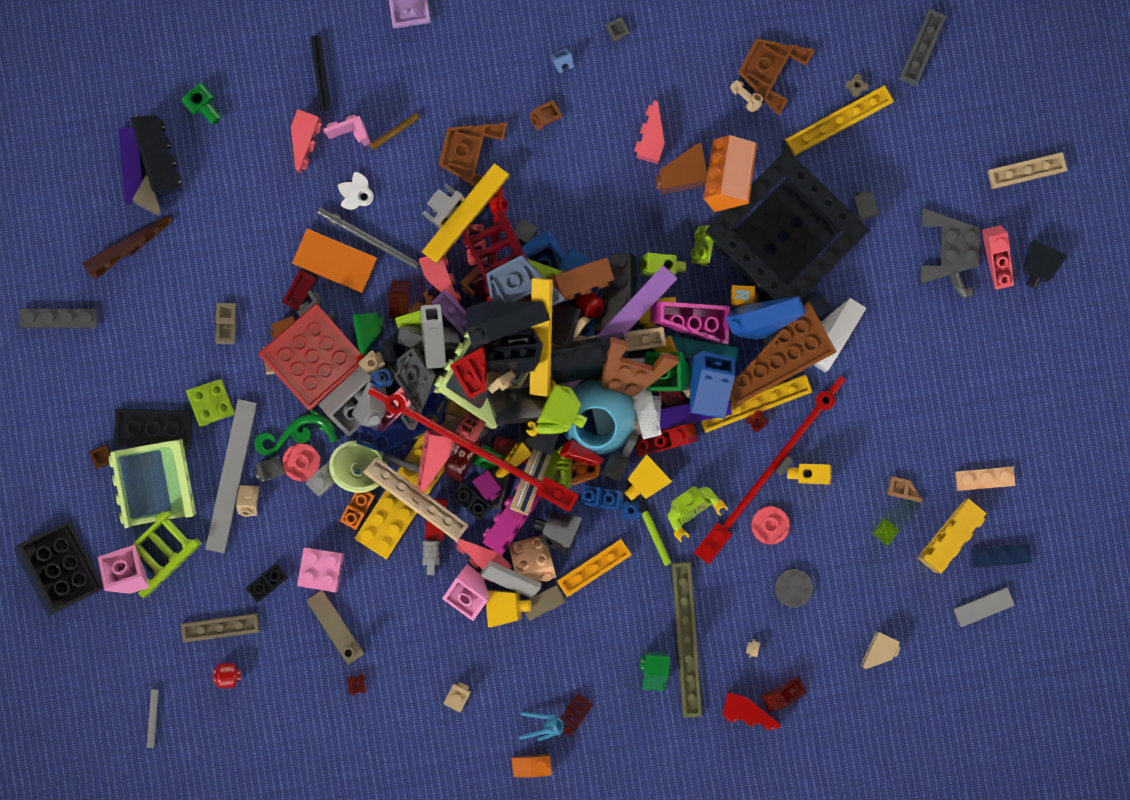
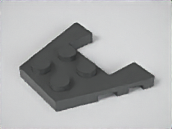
(958, 246)
(414, 380)

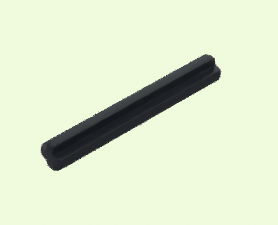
(320, 72)

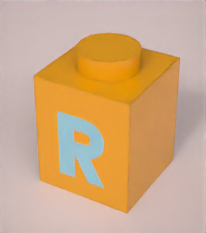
(743, 295)

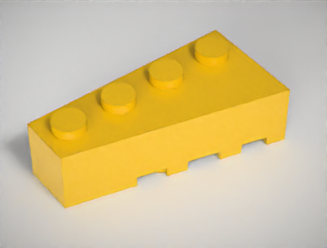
(952, 536)

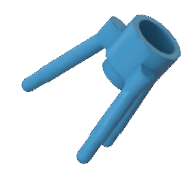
(552, 727)

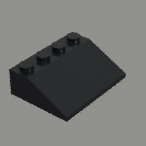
(58, 568)

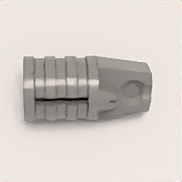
(431, 555)

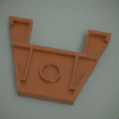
(765, 64)
(463, 149)
(629, 375)

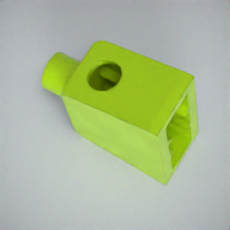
(652, 262)

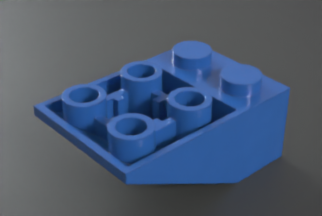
(711, 383)

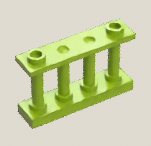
(175, 559)

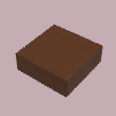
(100, 456)

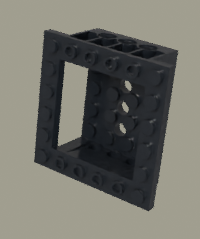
(797, 197)

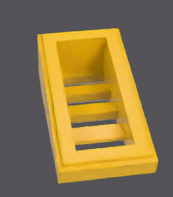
(515, 457)

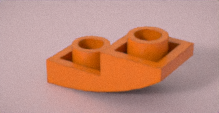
(357, 509)

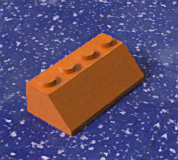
(730, 173)

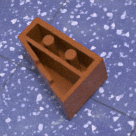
(583, 278)

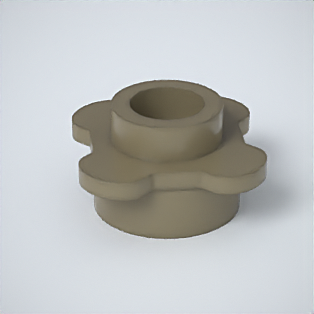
(856, 90)

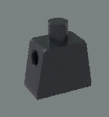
(1041, 263)
(559, 531)

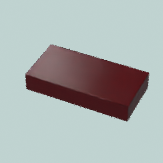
(299, 290)

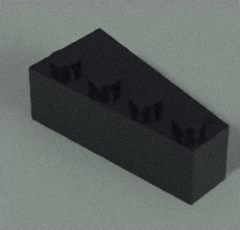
(620, 289)

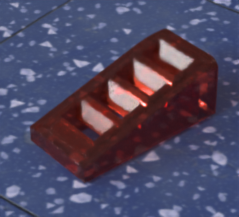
(584, 701)

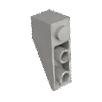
(433, 336)

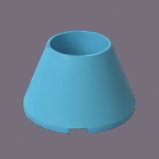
(617, 404)

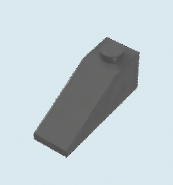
(413, 338)

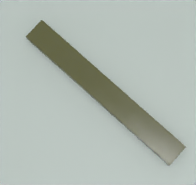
(686, 639)

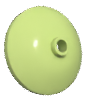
(349, 459)

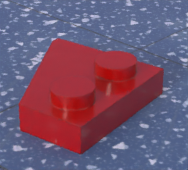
(472, 372)

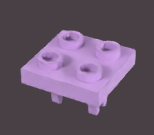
(409, 12)

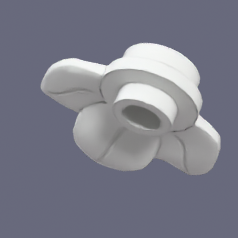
(353, 190)

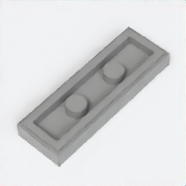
(511, 579)
(983, 607)

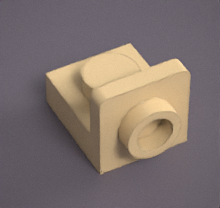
(457, 696)

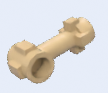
(754, 101)

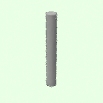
(152, 718)

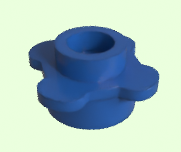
(386, 378)
(634, 514)

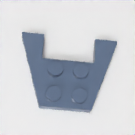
(514, 281)

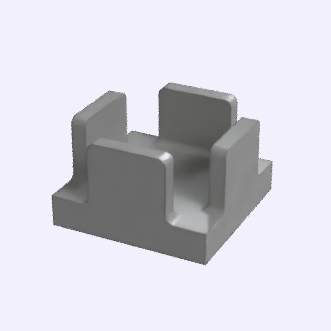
(443, 205)

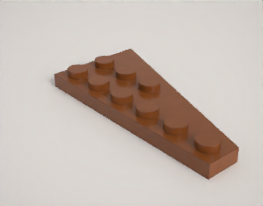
(790, 352)

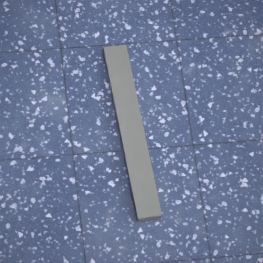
(231, 476)

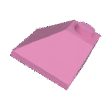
(123, 571)
(468, 593)

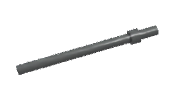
(335, 219)

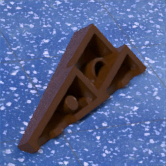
(103, 261)

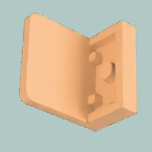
(532, 559)

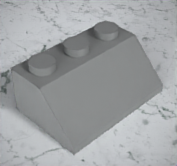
(343, 400)

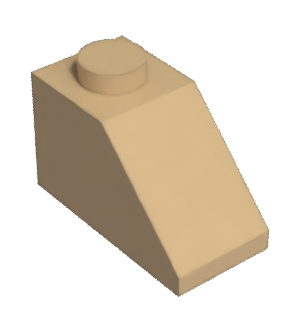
(880, 650)

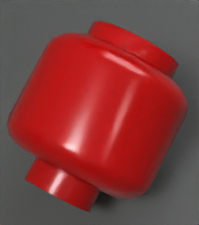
(590, 305)
(226, 675)

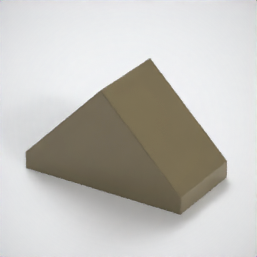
(146, 197)

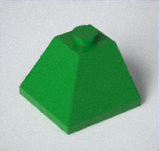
(368, 330)
(675, 379)

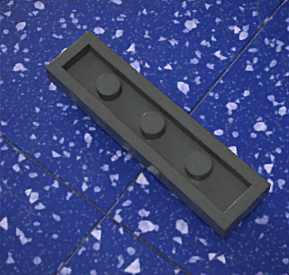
(922, 47)
(59, 318)

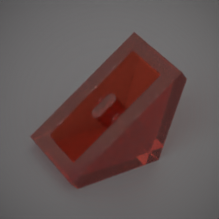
(399, 298)

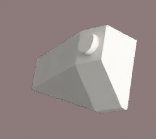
(839, 328)

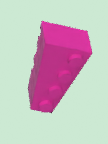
(697, 320)
(506, 526)

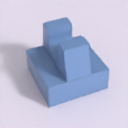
(560, 58)

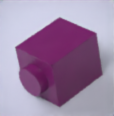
(488, 486)

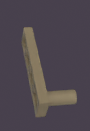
(335, 627)

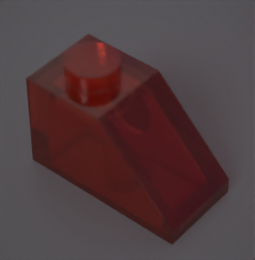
(459, 462)
(784, 694)

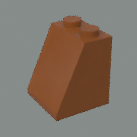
(684, 172)

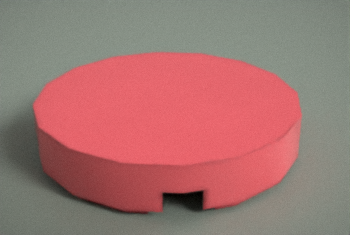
(301, 462)
(770, 525)

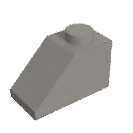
(369, 409)
(321, 481)

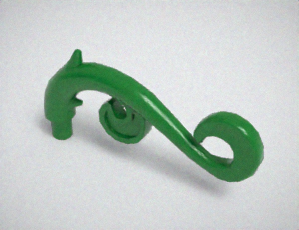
(292, 429)

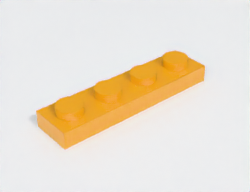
(594, 568)

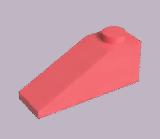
(434, 455)

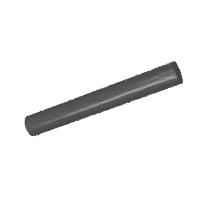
(402, 463)

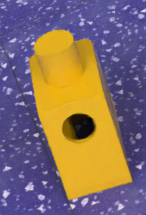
(820, 474)
(646, 479)
(505, 607)

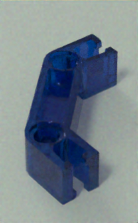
(399, 434)

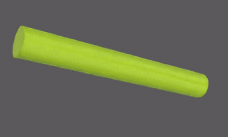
(656, 538)

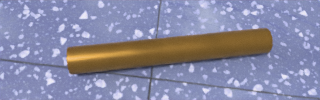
(394, 131)

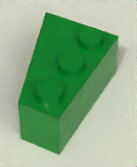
(655, 670)

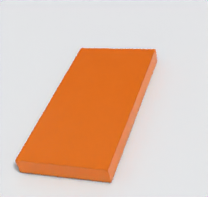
(334, 260)

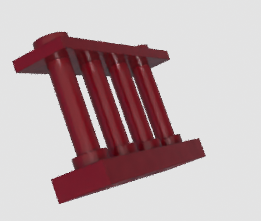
(509, 240)

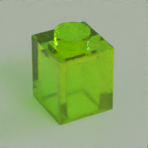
(884, 531)

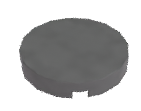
(793, 588)

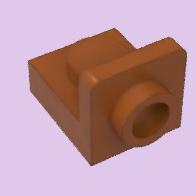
(545, 115)
(471, 279)
(416, 306)

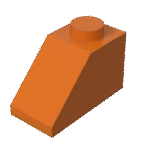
(532, 765)

